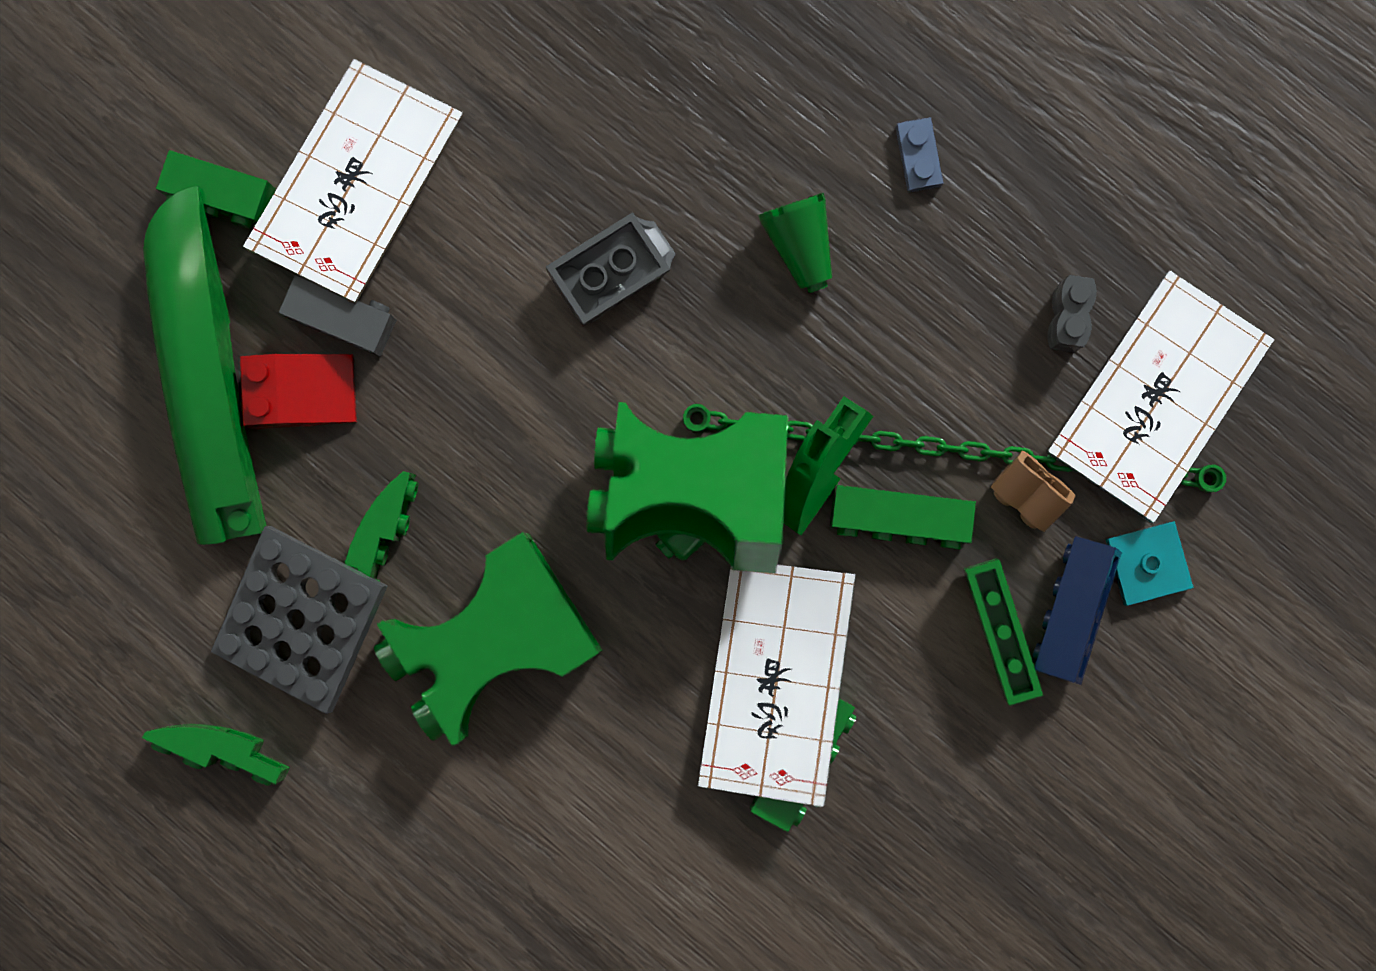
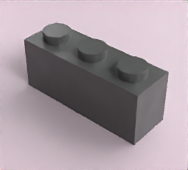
(355, 324)

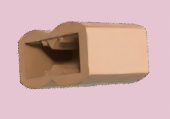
(1032, 491)

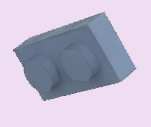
(919, 154)

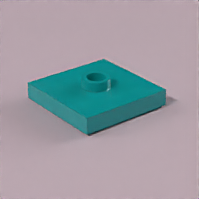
(1150, 563)

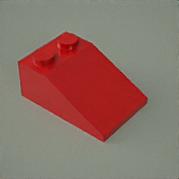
(297, 390)

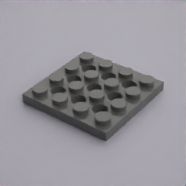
(248, 610)

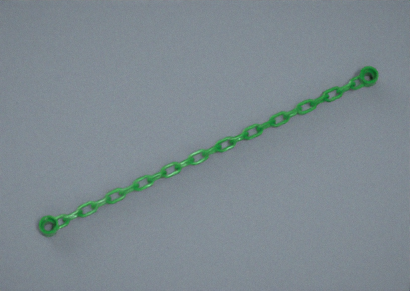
(1215, 471)

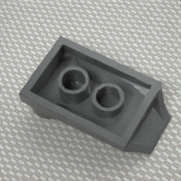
(611, 267)

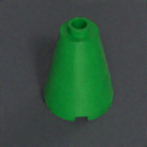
(802, 240)

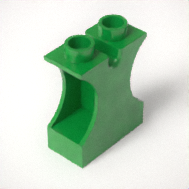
(705, 487)
(511, 624)

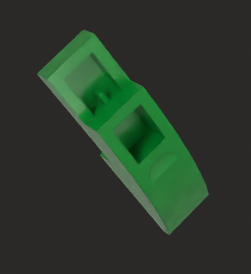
(819, 456)
(382, 521)
(204, 744)

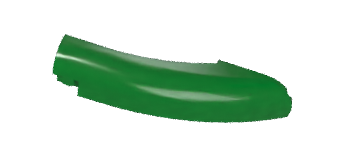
(199, 372)

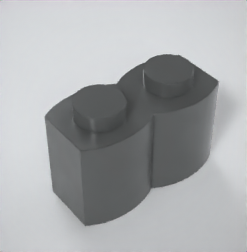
(1071, 305)

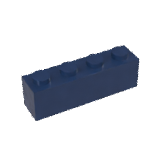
(1077, 609)

